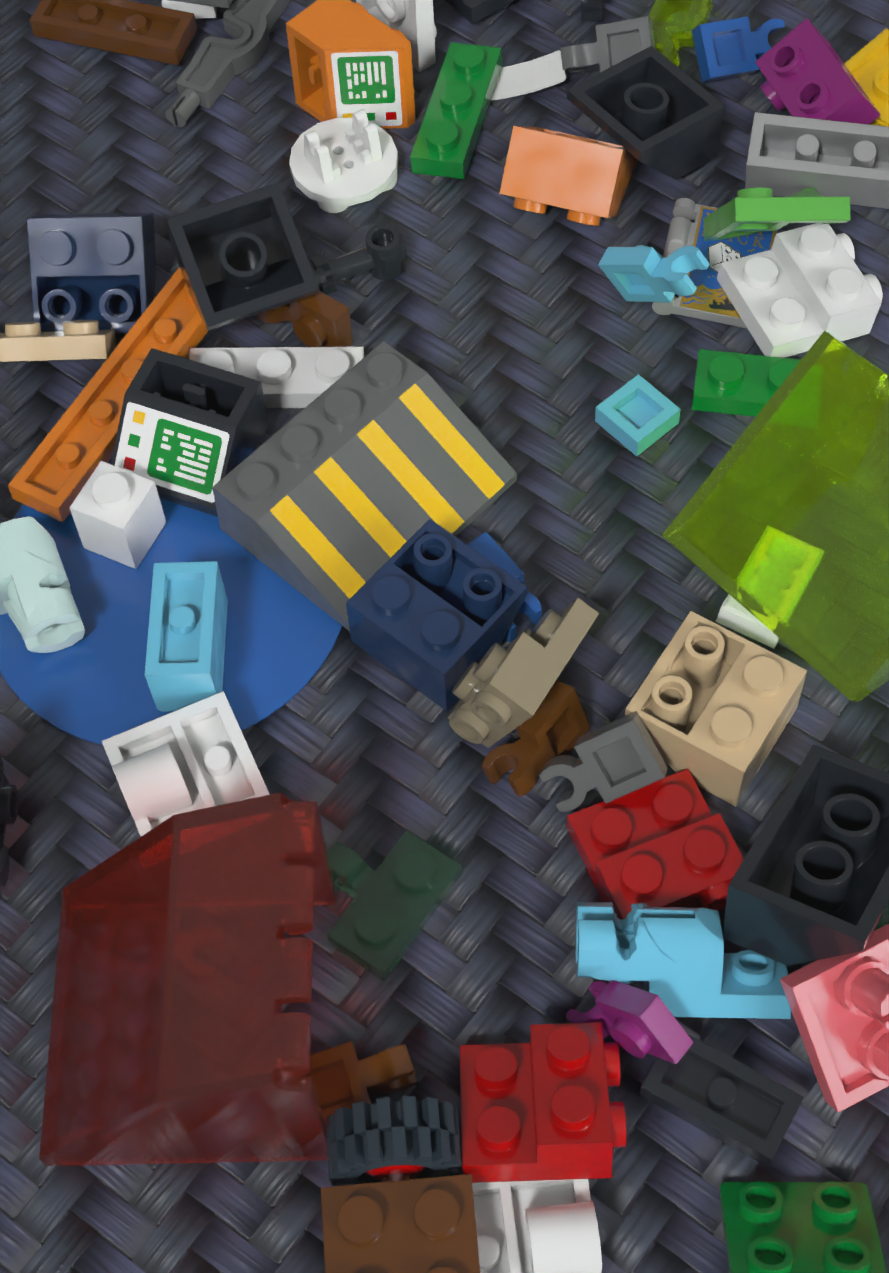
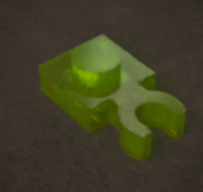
(674, 24)

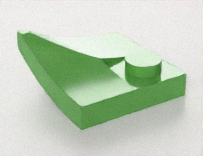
(758, 211)

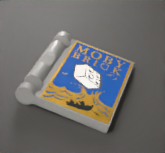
(709, 299)

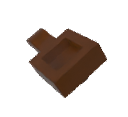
(315, 320)
(543, 736)
(345, 1079)

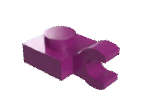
(635, 1021)

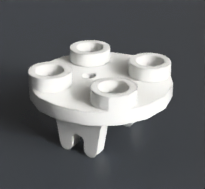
(344, 162)

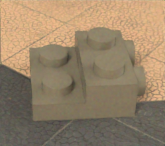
(516, 679)

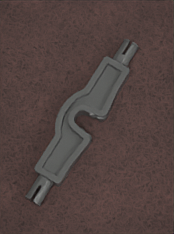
(222, 58)

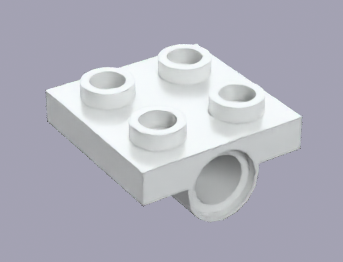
(184, 763)
(536, 1227)

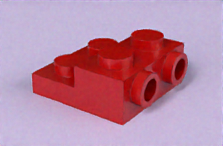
(657, 847)
(541, 1106)

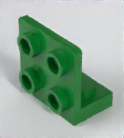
(800, 1228)

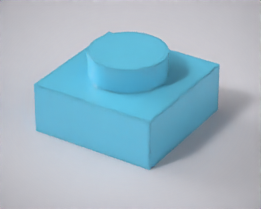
(637, 415)

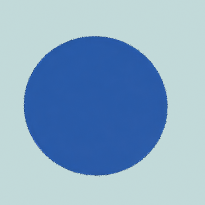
(100, 683)

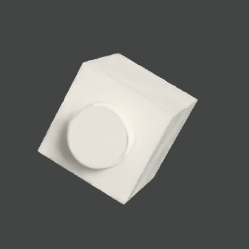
(118, 514)

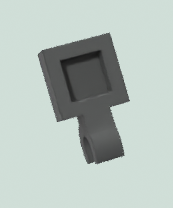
(614, 44)

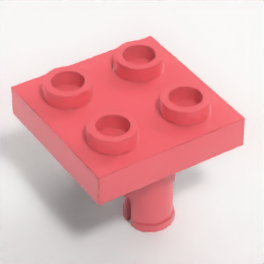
(845, 1020)

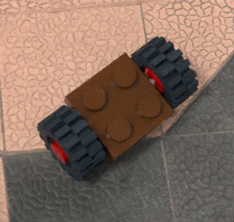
(397, 1190)

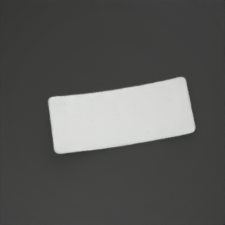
(529, 76)

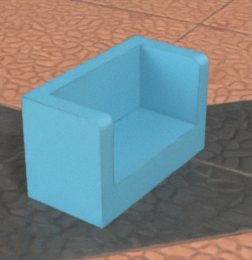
(186, 634)

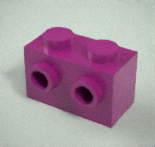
(813, 80)

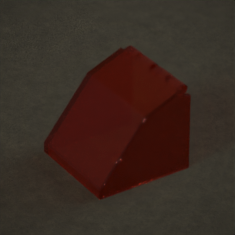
(177, 991)

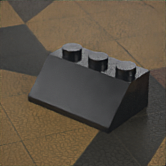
(817, 865)

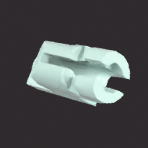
(36, 587)

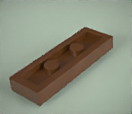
(117, 27)

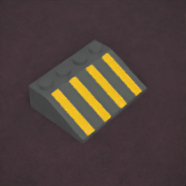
(359, 479)

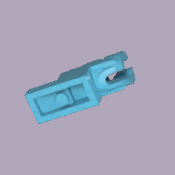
(679, 960)

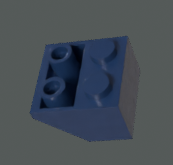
(91, 268)
(434, 611)

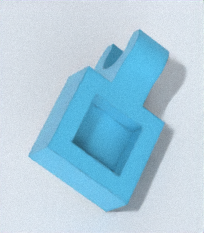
(646, 276)

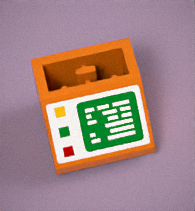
(349, 64)

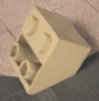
(717, 705)

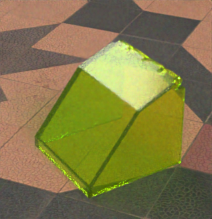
(803, 517)

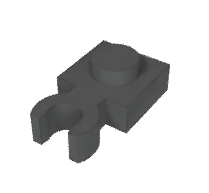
(612, 759)

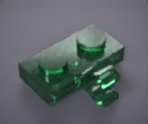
(388, 902)

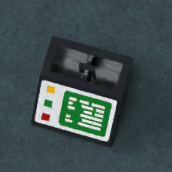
(188, 427)

